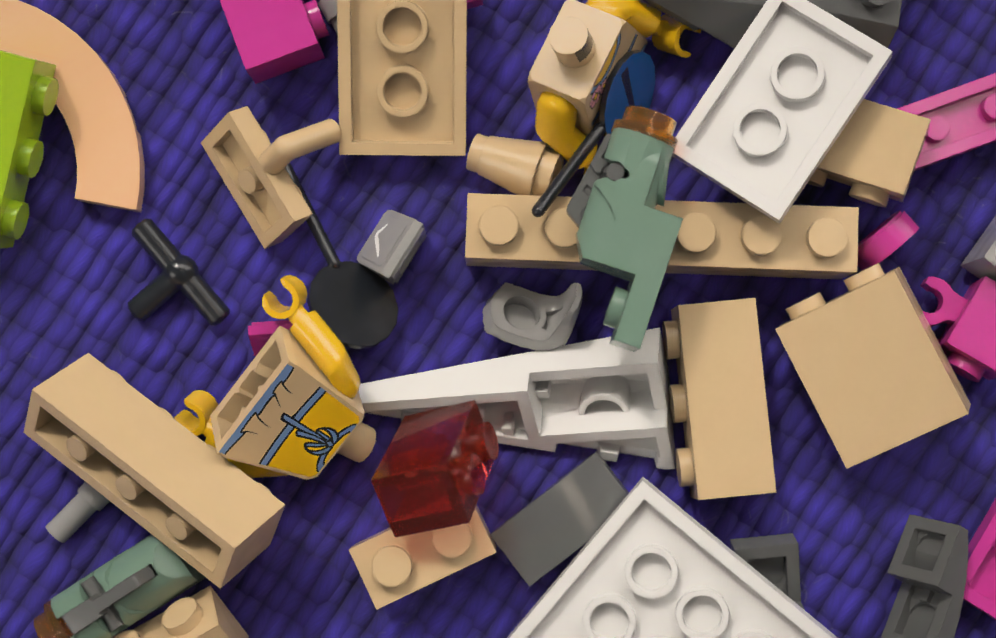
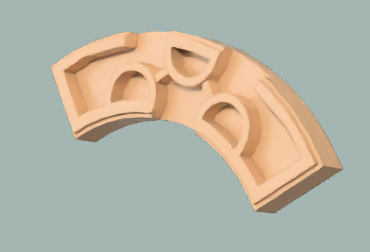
(91, 103)

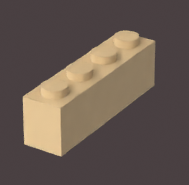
(153, 468)

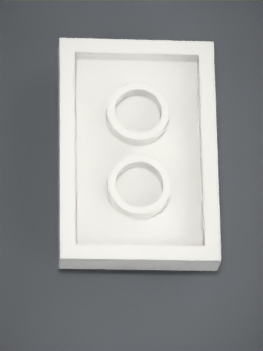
(780, 104)

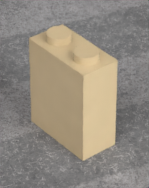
(872, 365)

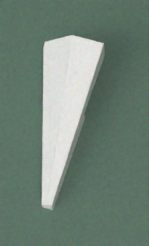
(564, 395)

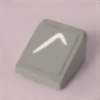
(392, 245)

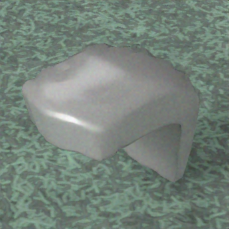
(532, 318)

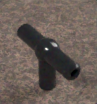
(178, 274)

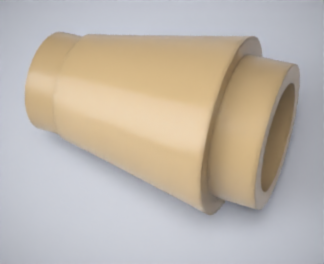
(514, 164)

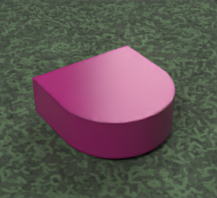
(885, 239)

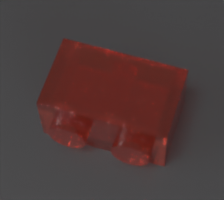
(435, 469)

